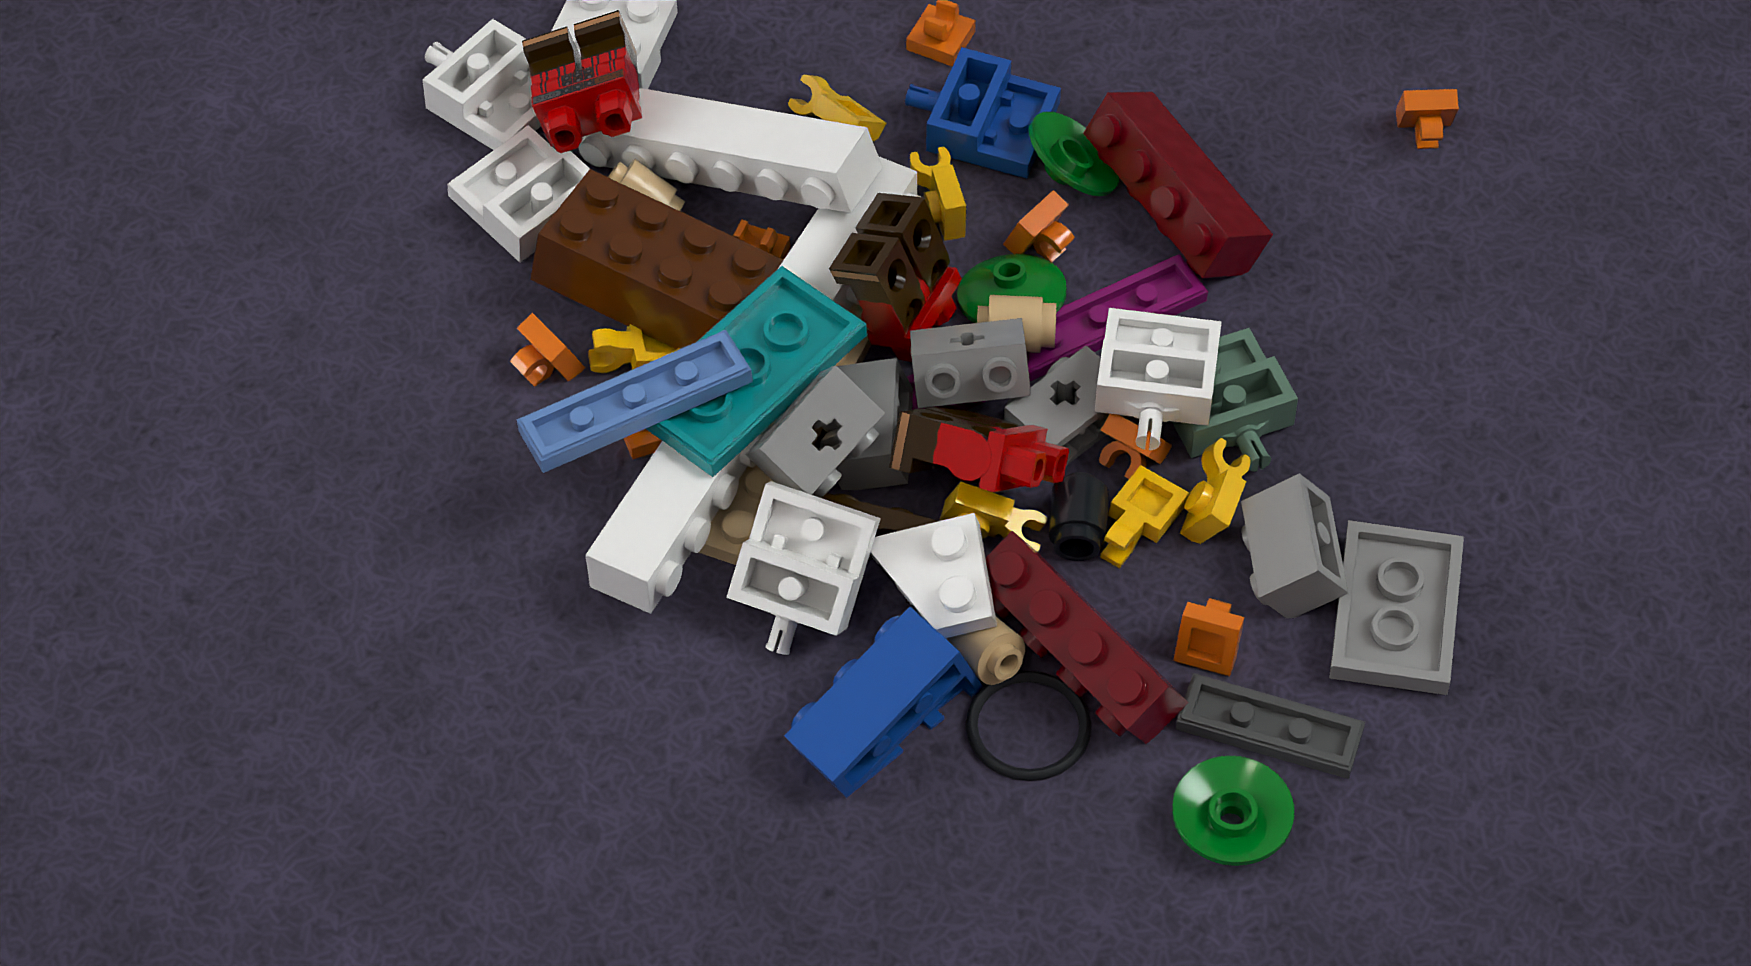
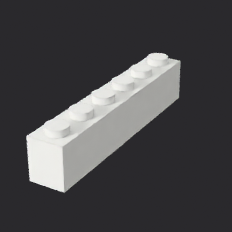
(744, 150)

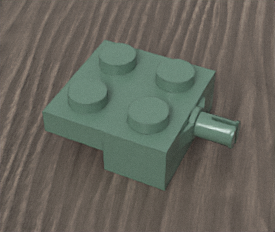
(1247, 401)

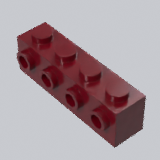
(1177, 184)
(1082, 640)

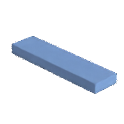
(634, 401)

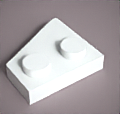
(941, 573)

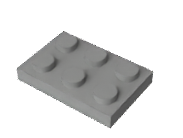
(1398, 609)

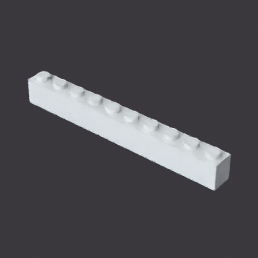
(673, 499)

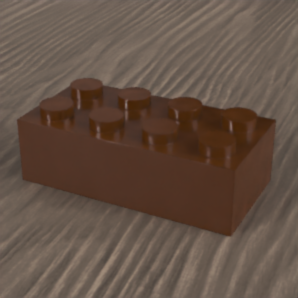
(645, 262)

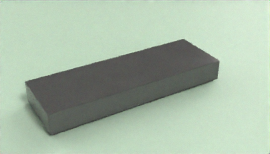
(1271, 725)

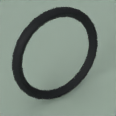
(1023, 773)

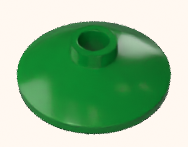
(1070, 155)
(1011, 277)
(1239, 788)

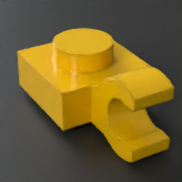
(835, 107)
(945, 194)
(621, 347)
(1215, 501)
(1142, 507)
(992, 511)

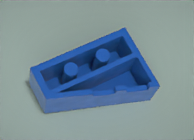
(881, 701)

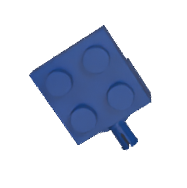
(985, 113)

